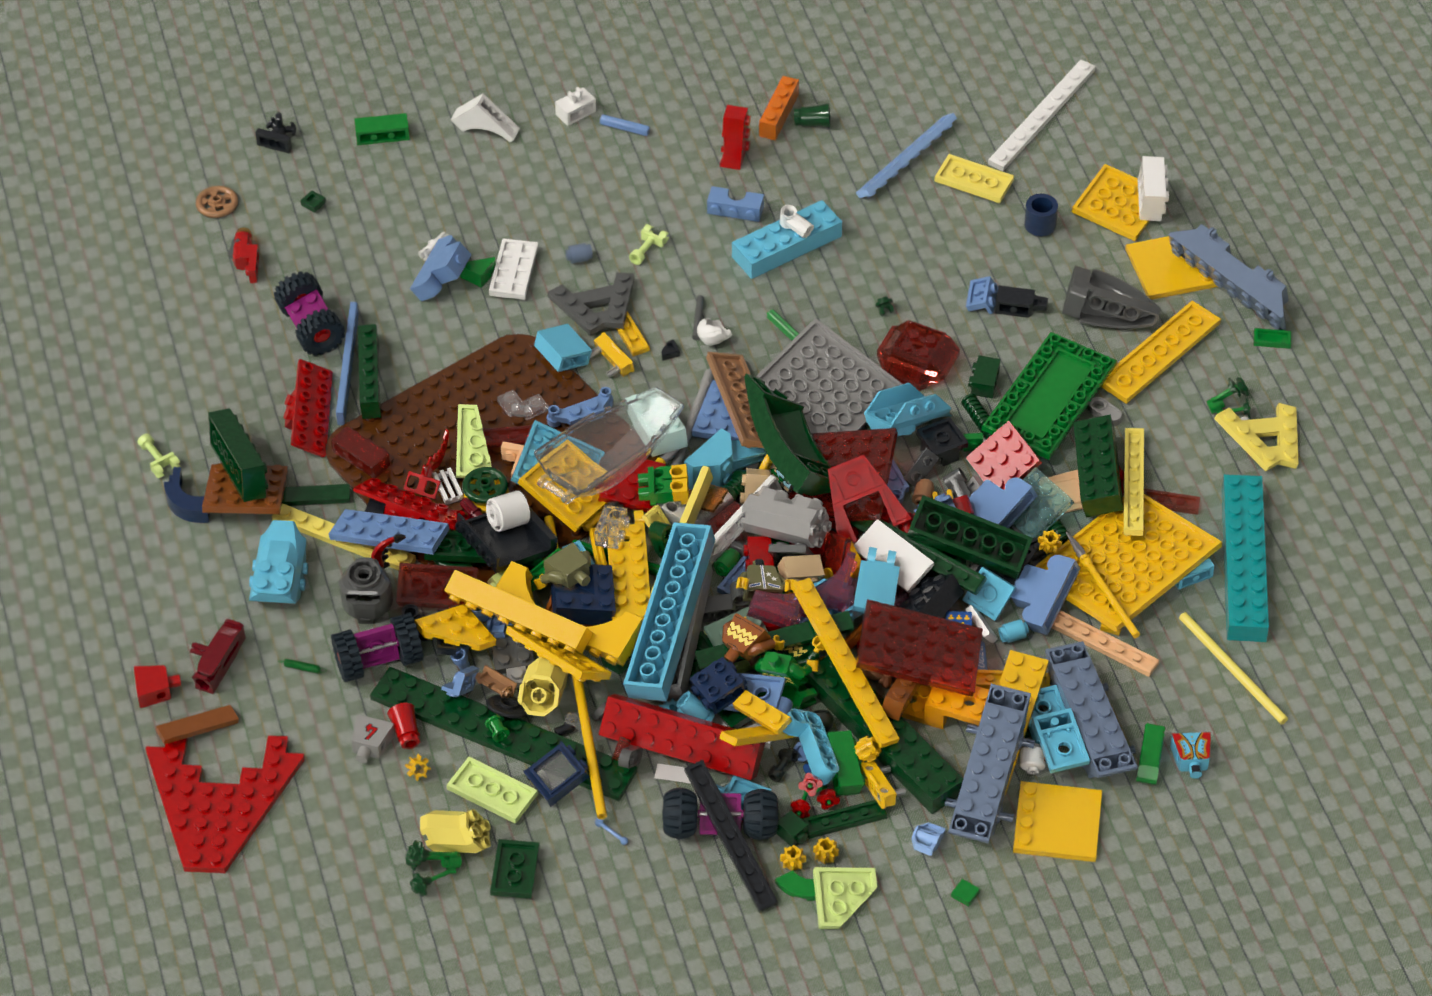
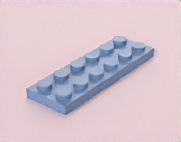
(373, 528)

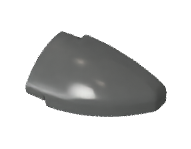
(1107, 301)

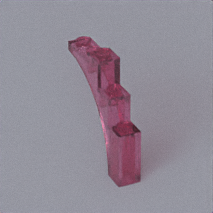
(786, 610)

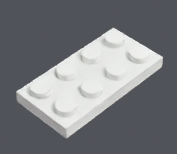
(513, 269)

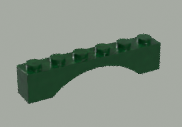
(368, 371)

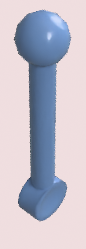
(599, 823)

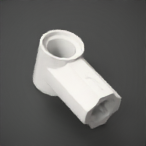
(792, 220)

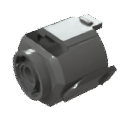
(366, 579)

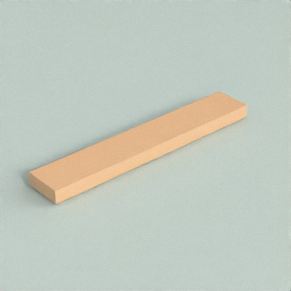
(1105, 643)

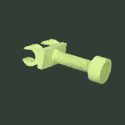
(637, 256)
(146, 443)

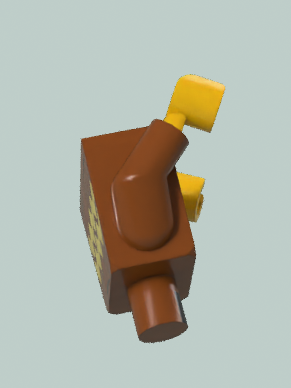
(747, 639)

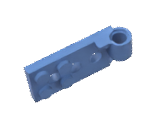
(770, 684)

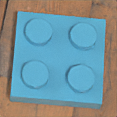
(992, 595)

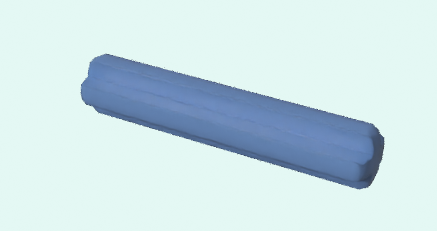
(624, 125)

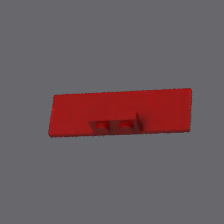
(309, 408)
(407, 504)

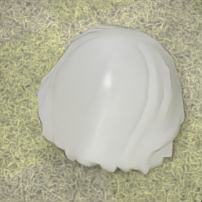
(712, 332)

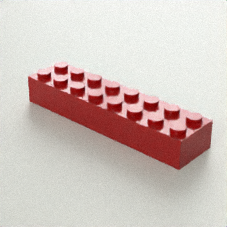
(678, 736)

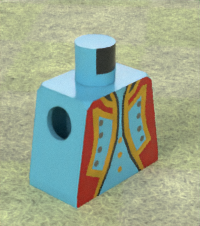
(1191, 752)

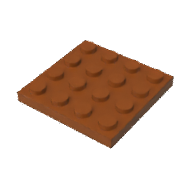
(224, 498)

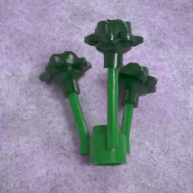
(417, 853)

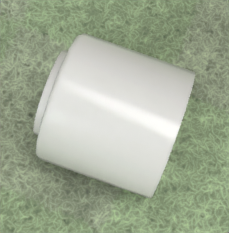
(507, 511)

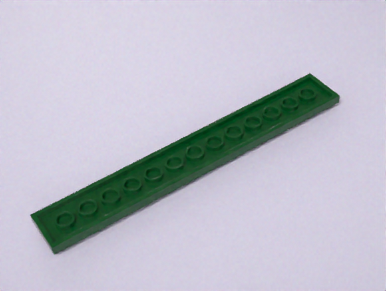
(468, 719)

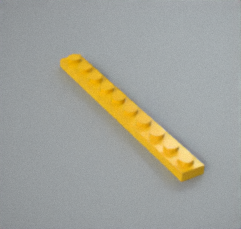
(845, 663)

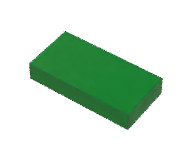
(1272, 338)

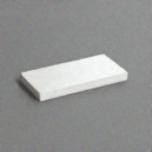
(911, 561)

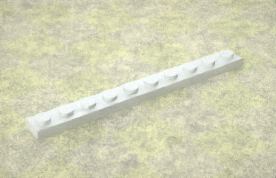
(1041, 115)

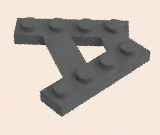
(577, 304)

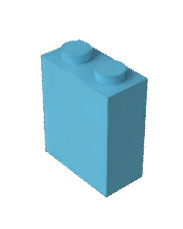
(562, 347)

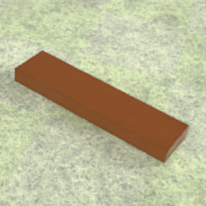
(197, 724)

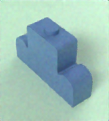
(441, 266)
(1002, 505)
(1044, 591)

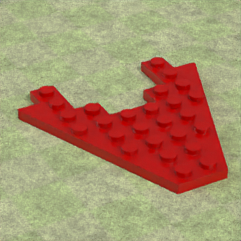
(218, 818)

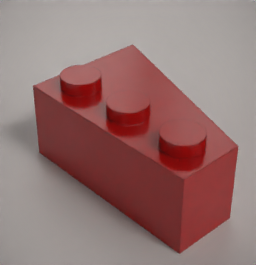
(736, 136)

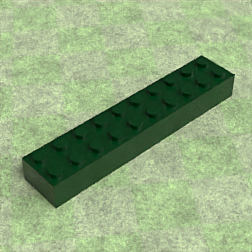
(910, 760)

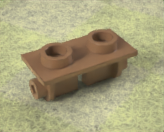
(496, 682)

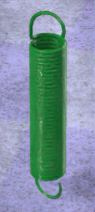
(308, 667)

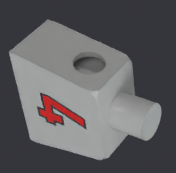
(371, 737)

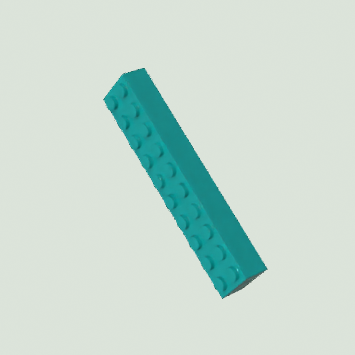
(1244, 558)

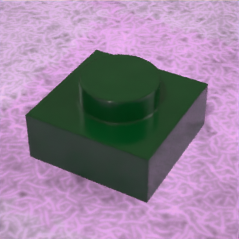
(313, 201)

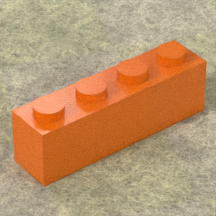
(778, 108)

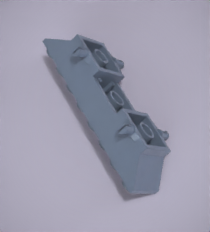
(1213, 258)
(1085, 694)
(990, 764)

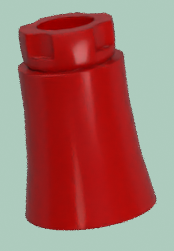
(405, 724)

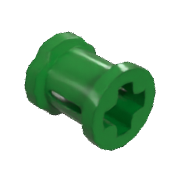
(497, 728)

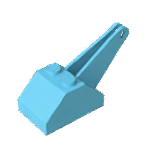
(722, 458)

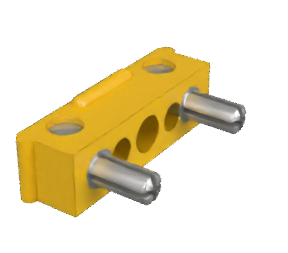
(614, 355)
(879, 785)

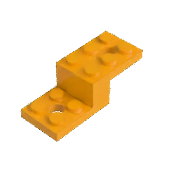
(936, 705)

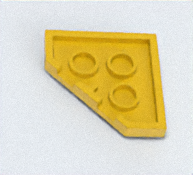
(456, 627)

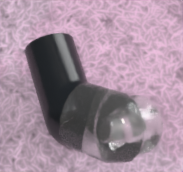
(569, 724)

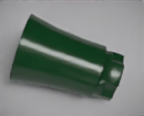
(813, 115)

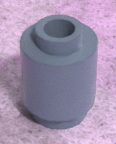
(579, 253)

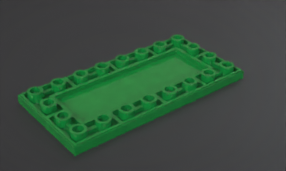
(1051, 393)

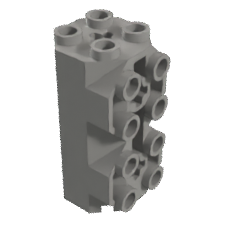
(778, 517)

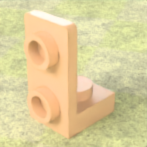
(511, 452)

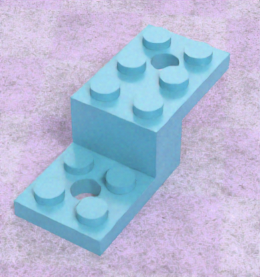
(1056, 729)

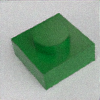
(974, 441)

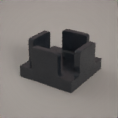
(943, 440)

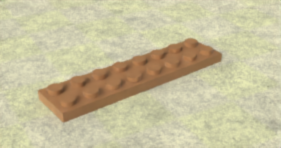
(729, 377)

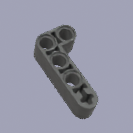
(724, 605)

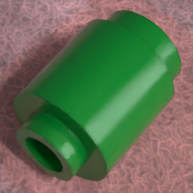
(726, 562)

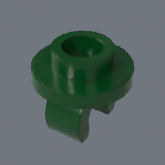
(883, 303)

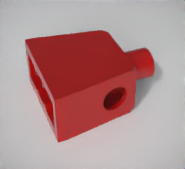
(154, 684)

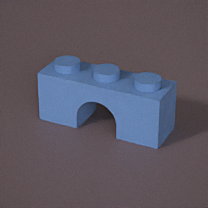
(747, 208)

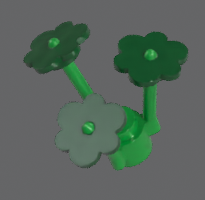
(1216, 403)

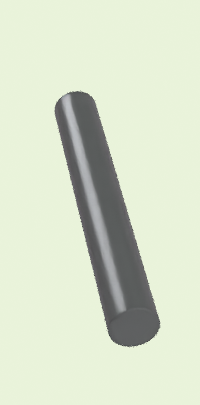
(698, 315)

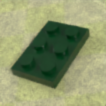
(515, 868)

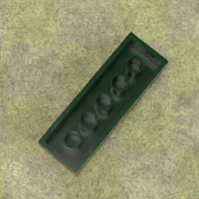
(237, 455)
(1098, 466)
(969, 537)

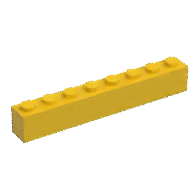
(518, 612)

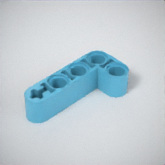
(815, 743)

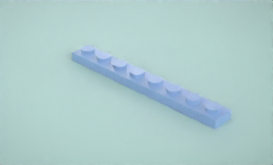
(903, 158)

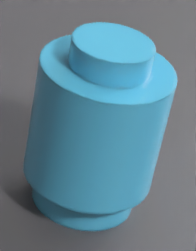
(1013, 631)

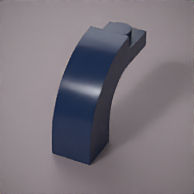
(182, 504)

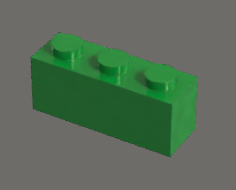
(382, 129)
(849, 777)

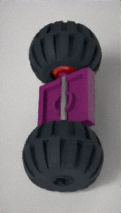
(758, 813)

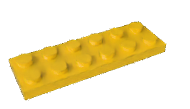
(574, 664)

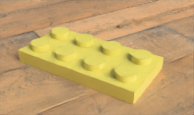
(974, 178)

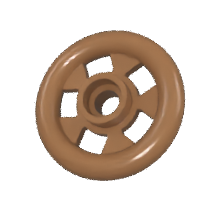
(216, 201)

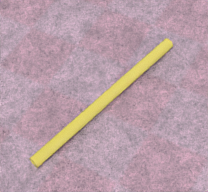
(1238, 673)

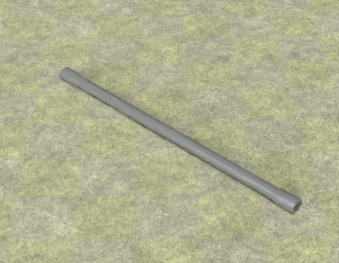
(677, 459)

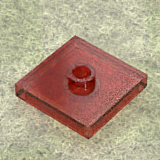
(835, 551)

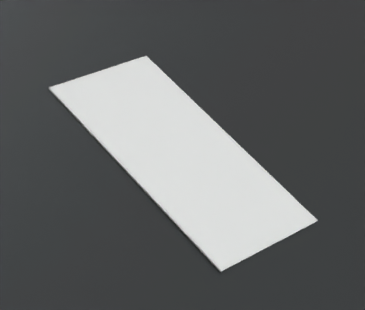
(671, 773)

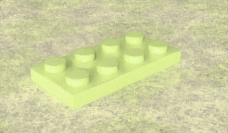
(492, 789)

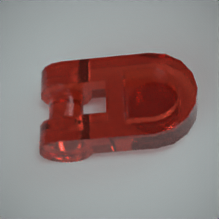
(622, 743)

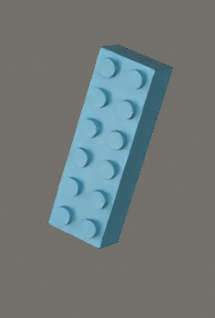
(777, 245)

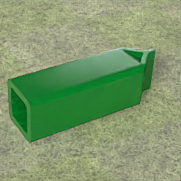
(1150, 754)

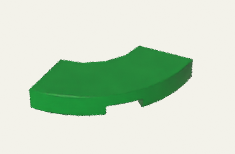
(796, 886)

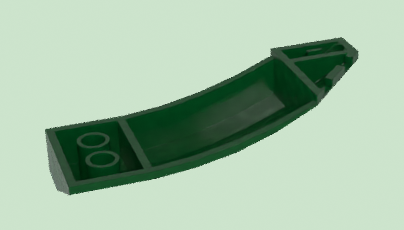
(787, 438)

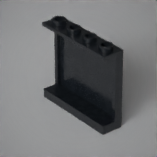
(515, 544)

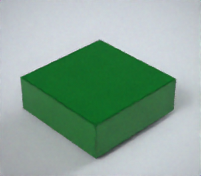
(965, 892)

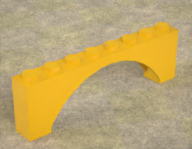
(609, 640)

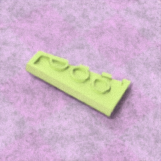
(471, 443)

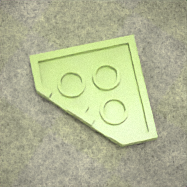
(841, 893)

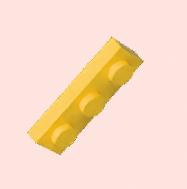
(762, 712)

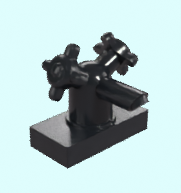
(277, 137)

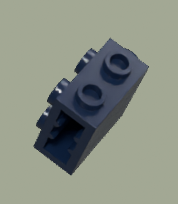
(718, 685)

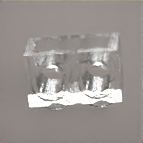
(611, 527)

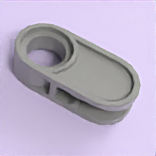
(1107, 409)

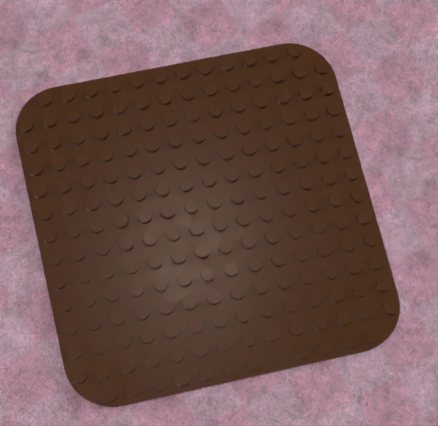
(417, 418)

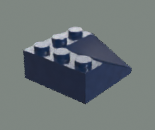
(589, 603)

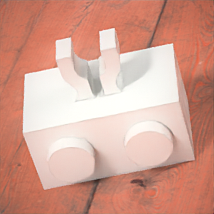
(575, 106)

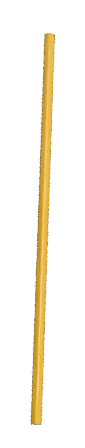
(586, 728)

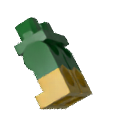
(664, 484)

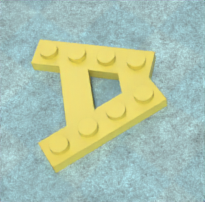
(1247, 435)

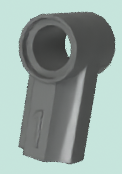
(957, 483)

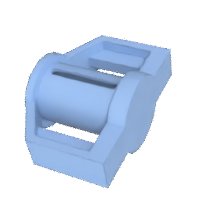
(927, 838)

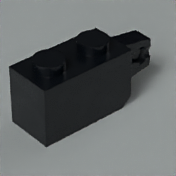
(1019, 302)

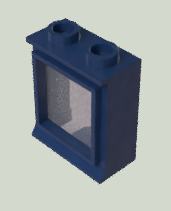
(557, 773)

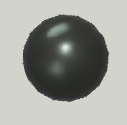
(826, 717)

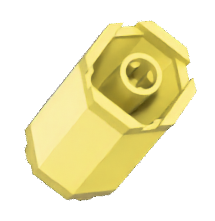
(542, 687)
(455, 831)

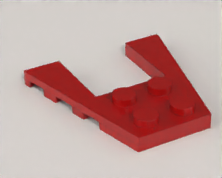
(853, 481)

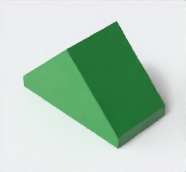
(478, 271)

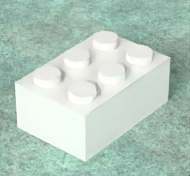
(1152, 188)

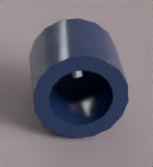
(1041, 214)

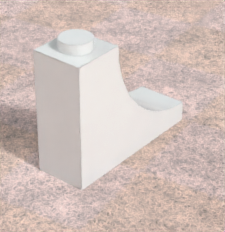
(484, 114)

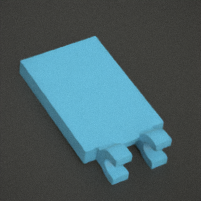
(876, 580)

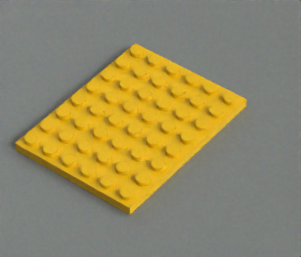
(1134, 566)

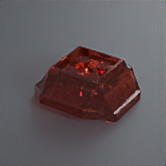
(917, 354)

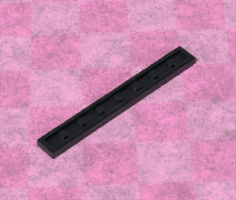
(731, 836)

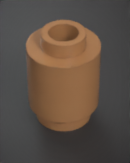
(923, 487)

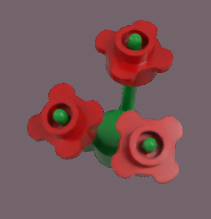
(812, 785)

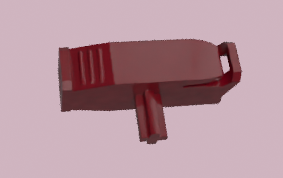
(217, 656)

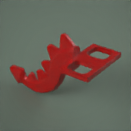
(427, 470)

